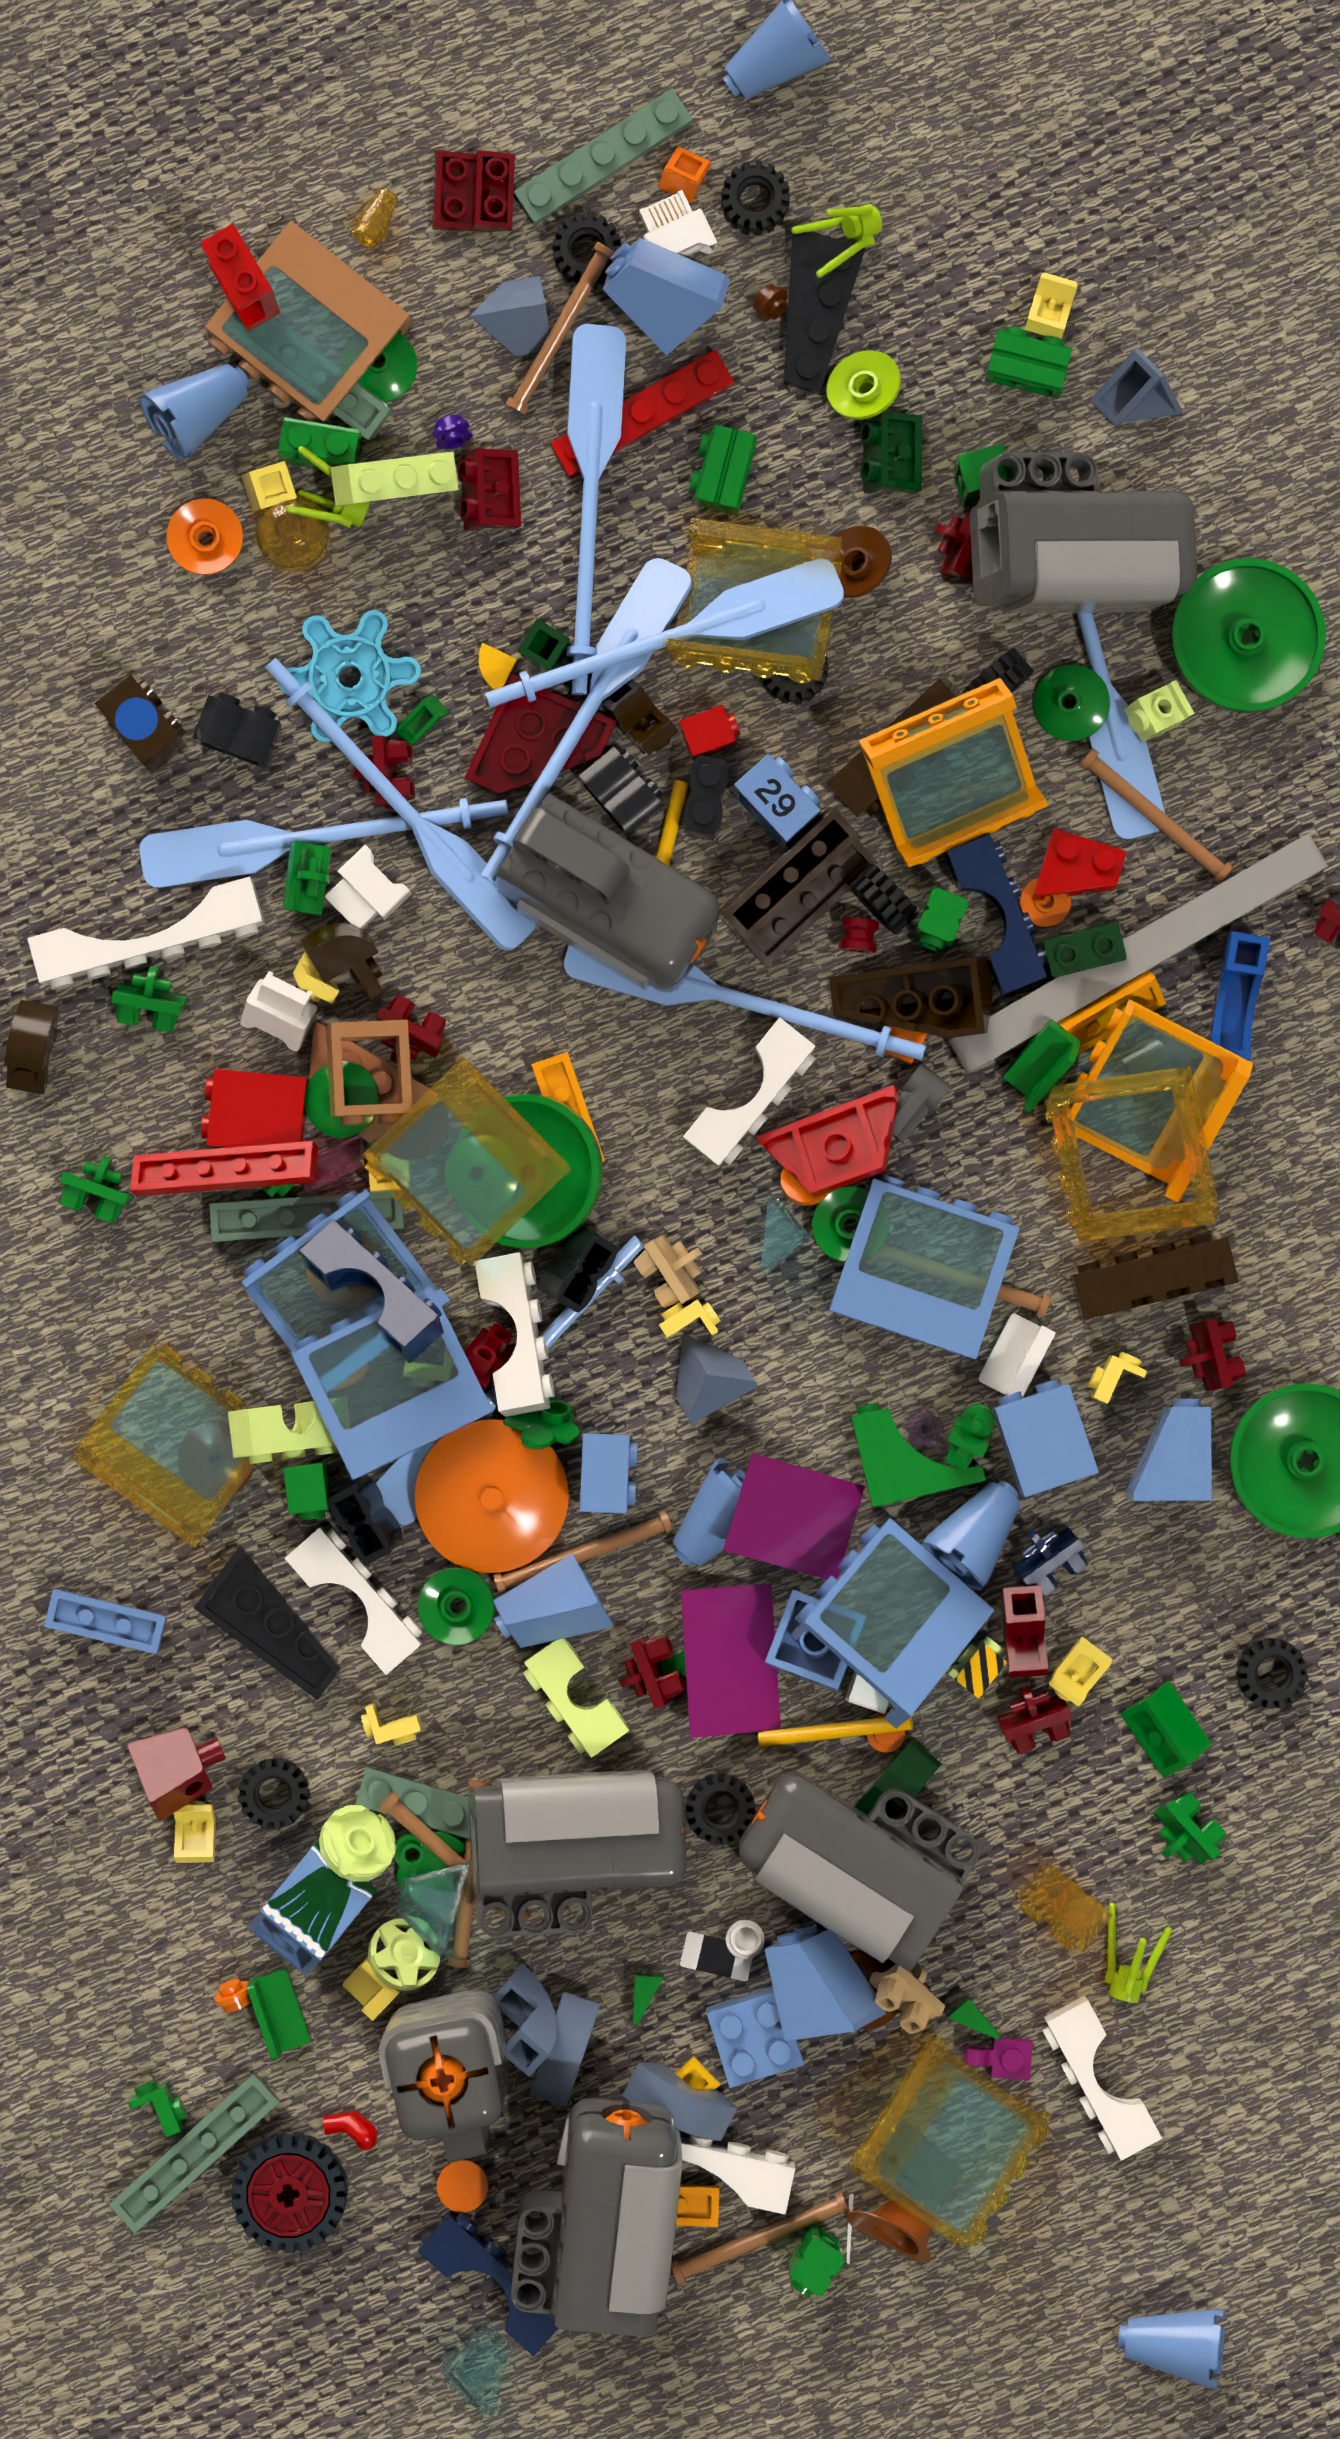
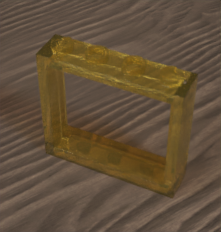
(1144, 1220)

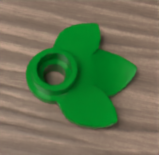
(545, 1426)
(426, 1860)

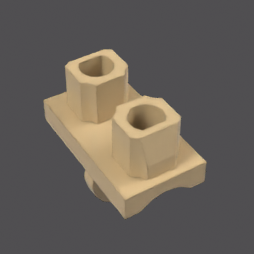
(675, 1266)
(907, 1993)

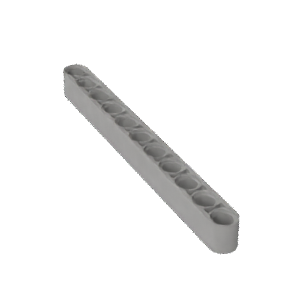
(1143, 951)

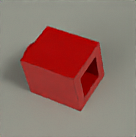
(709, 732)

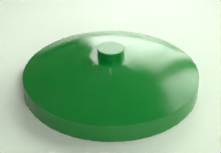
(1248, 635)
(573, 1197)
(1289, 1460)

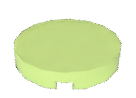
(357, 1843)

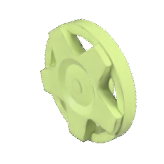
(402, 1953)

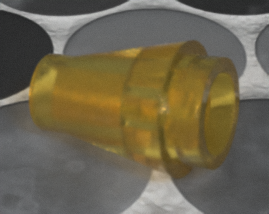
(373, 221)

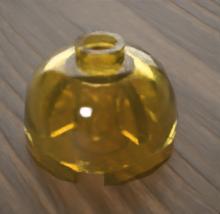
(291, 540)

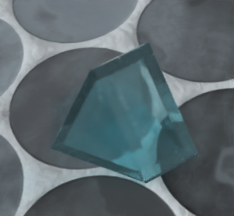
(781, 1235)
(432, 1902)
(479, 2368)

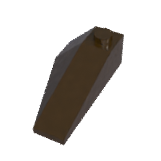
(927, 998)

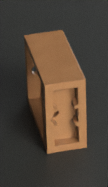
(368, 1030)

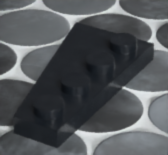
(816, 307)
(262, 1620)

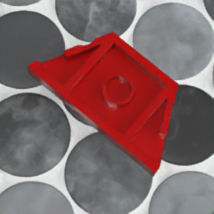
(837, 1143)

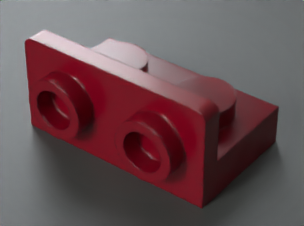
(490, 489)

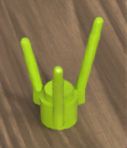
(857, 223)
(344, 514)
(1129, 1980)

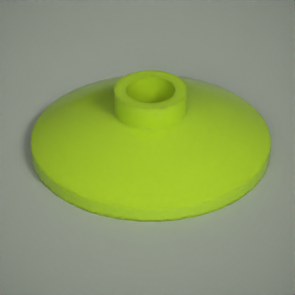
(859, 373)

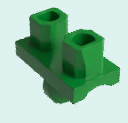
(306, 878)
(148, 996)
(111, 1200)
(970, 1435)
(1184, 1835)

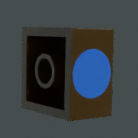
(136, 718)

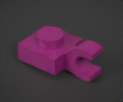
(1007, 2058)

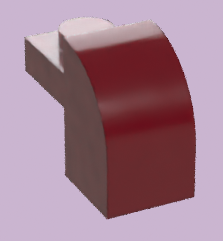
(1024, 1631)

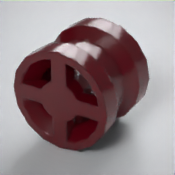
(858, 935)

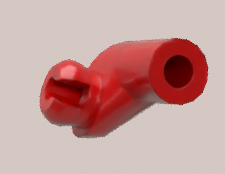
(355, 2125)

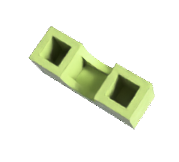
(394, 478)
(263, 1432)
(591, 1726)

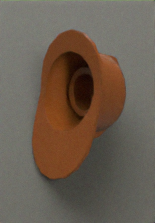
(895, 2229)

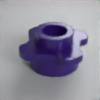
(451, 432)

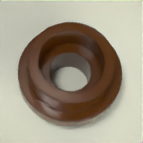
(770, 302)

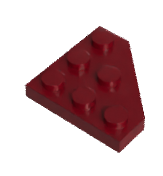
(525, 737)

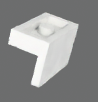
(1016, 1356)

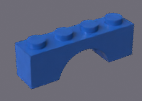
(1238, 991)

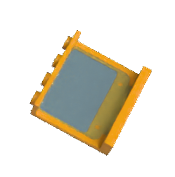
(952, 773)
(1146, 1125)

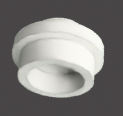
(744, 1939)

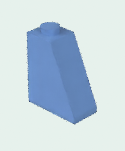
(551, 1606)

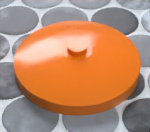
(490, 1498)

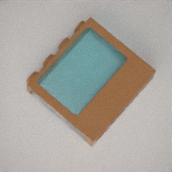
(326, 329)

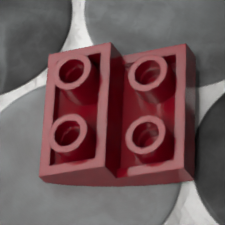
(473, 191)

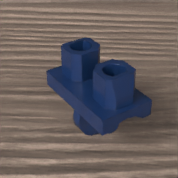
(1046, 1555)

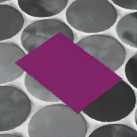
(793, 1517)
(725, 1659)

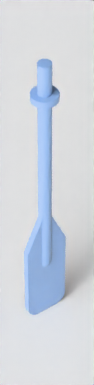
(593, 435)
(643, 613)
(732, 616)
(1120, 748)
(250, 846)
(446, 855)
(700, 988)
(399, 1480)

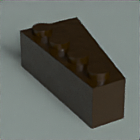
(854, 782)
(1153, 1278)

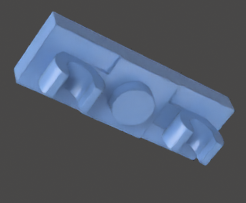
(105, 1621)

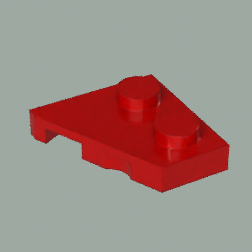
(1077, 866)

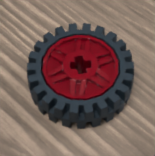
(306, 2167)

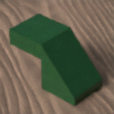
(547, 650)
(906, 1771)

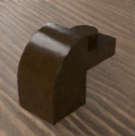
(639, 718)
(344, 947)
(29, 1046)

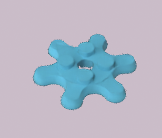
(357, 650)

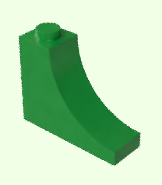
(894, 1467)

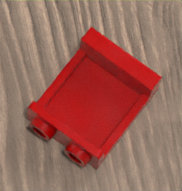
(240, 277)
(253, 1109)

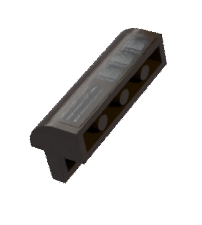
(797, 886)

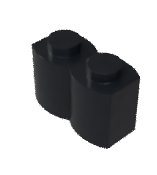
(237, 730)
(707, 790)
(622, 791)
(575, 1271)
(361, 1512)

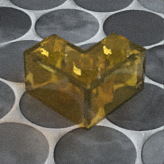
(1063, 1904)

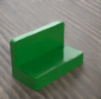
(1042, 1063)
(1166, 1730)
(278, 2012)

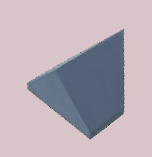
(516, 316)
(1136, 392)
(709, 1379)

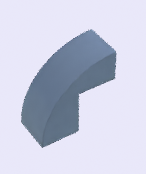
(530, 2007)
(559, 2070)
(694, 2111)

